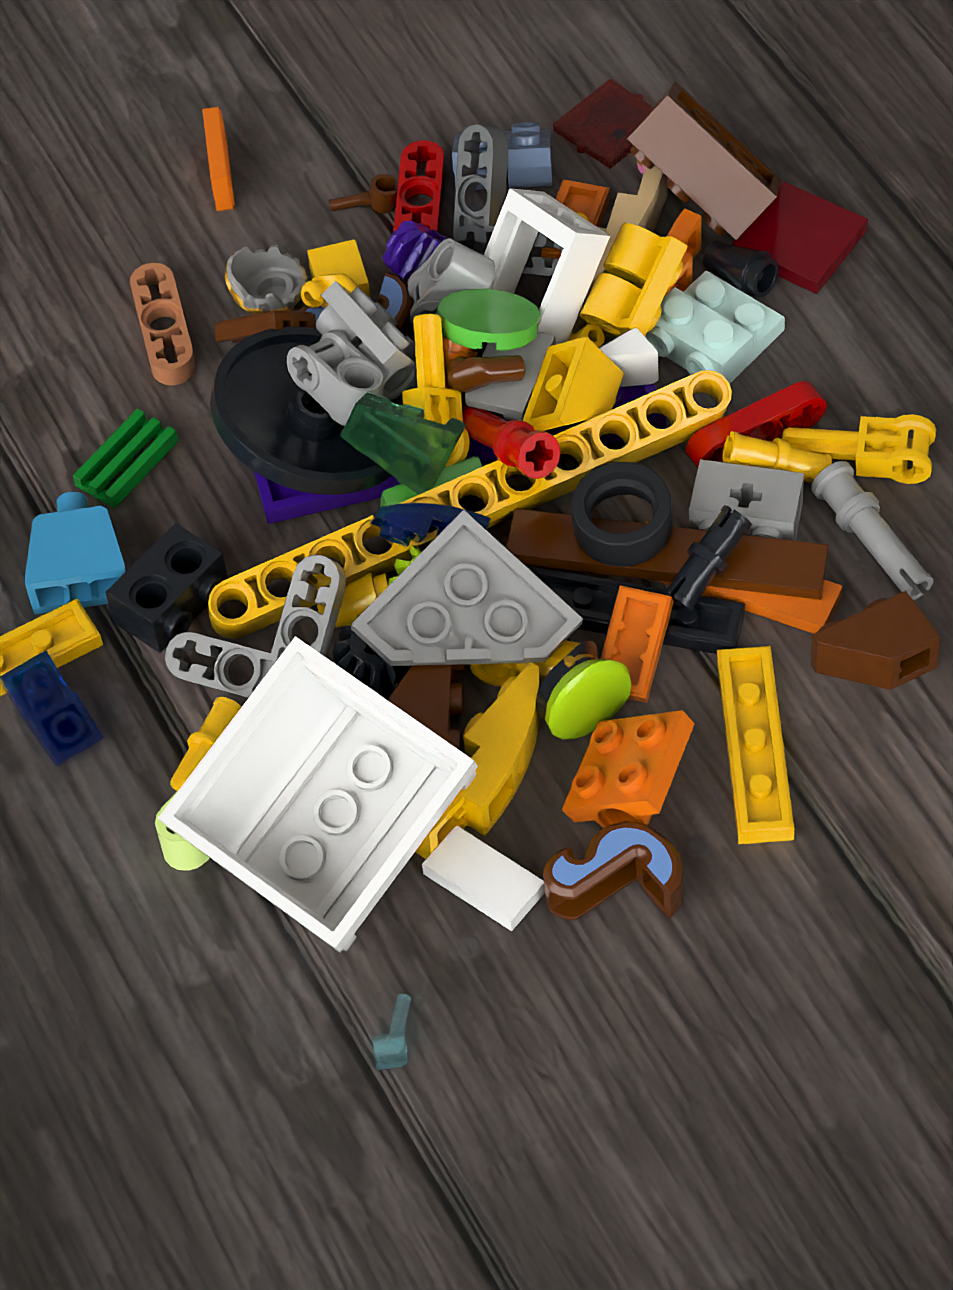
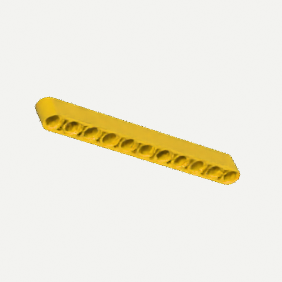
(490, 485)

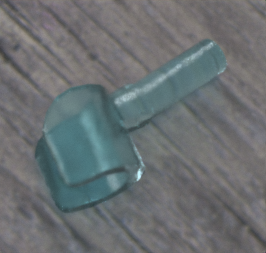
(391, 1048)

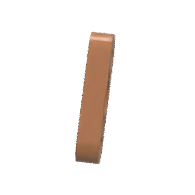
(157, 340)

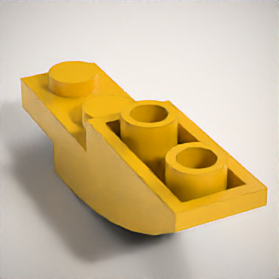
(502, 748)

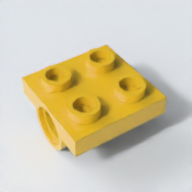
(641, 272)

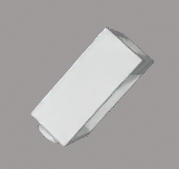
(513, 238)

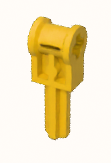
(431, 395)
(878, 447)

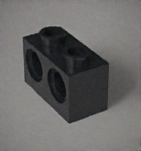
(172, 577)

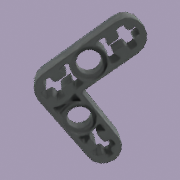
(477, 224)

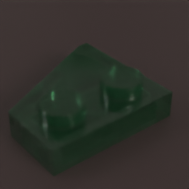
(402, 440)

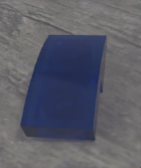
(412, 521)
(50, 708)

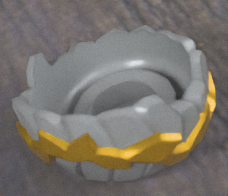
(265, 280)

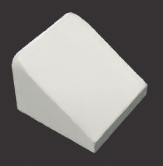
(634, 357)

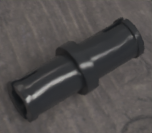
(707, 558)

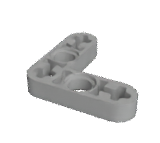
(263, 661)

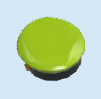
(582, 692)

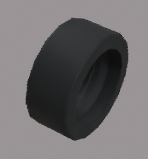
(614, 480)

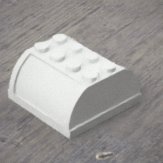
(318, 793)

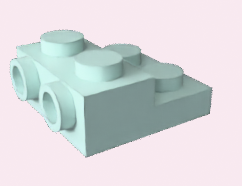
(714, 327)

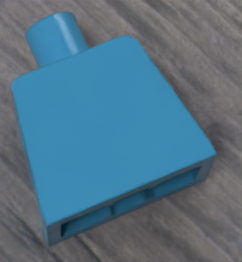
(72, 555)

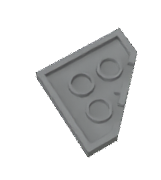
(466, 606)

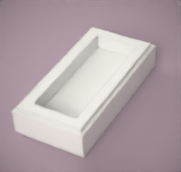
(484, 878)

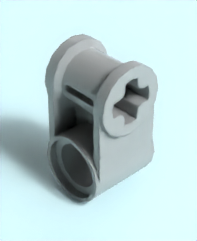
(448, 271)
(338, 373)

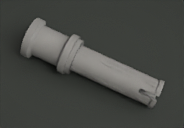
(859, 513)

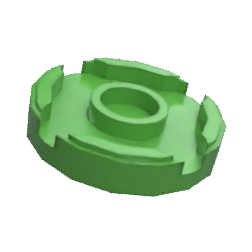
(488, 317)

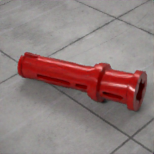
(513, 441)

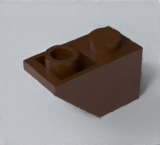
(879, 645)

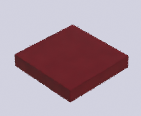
(804, 236)

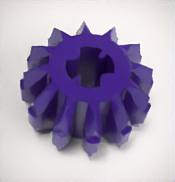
(410, 248)

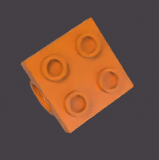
(628, 768)

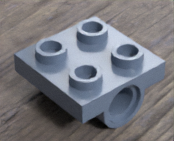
(528, 156)

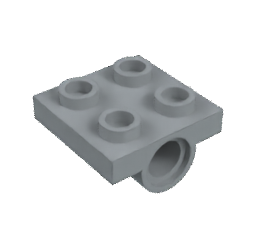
(373, 334)

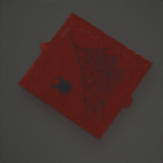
(603, 123)

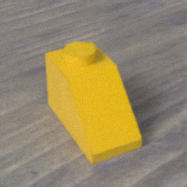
(572, 385)

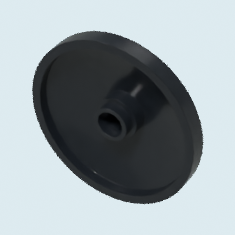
(279, 425)

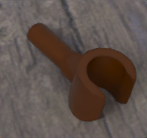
(380, 197)

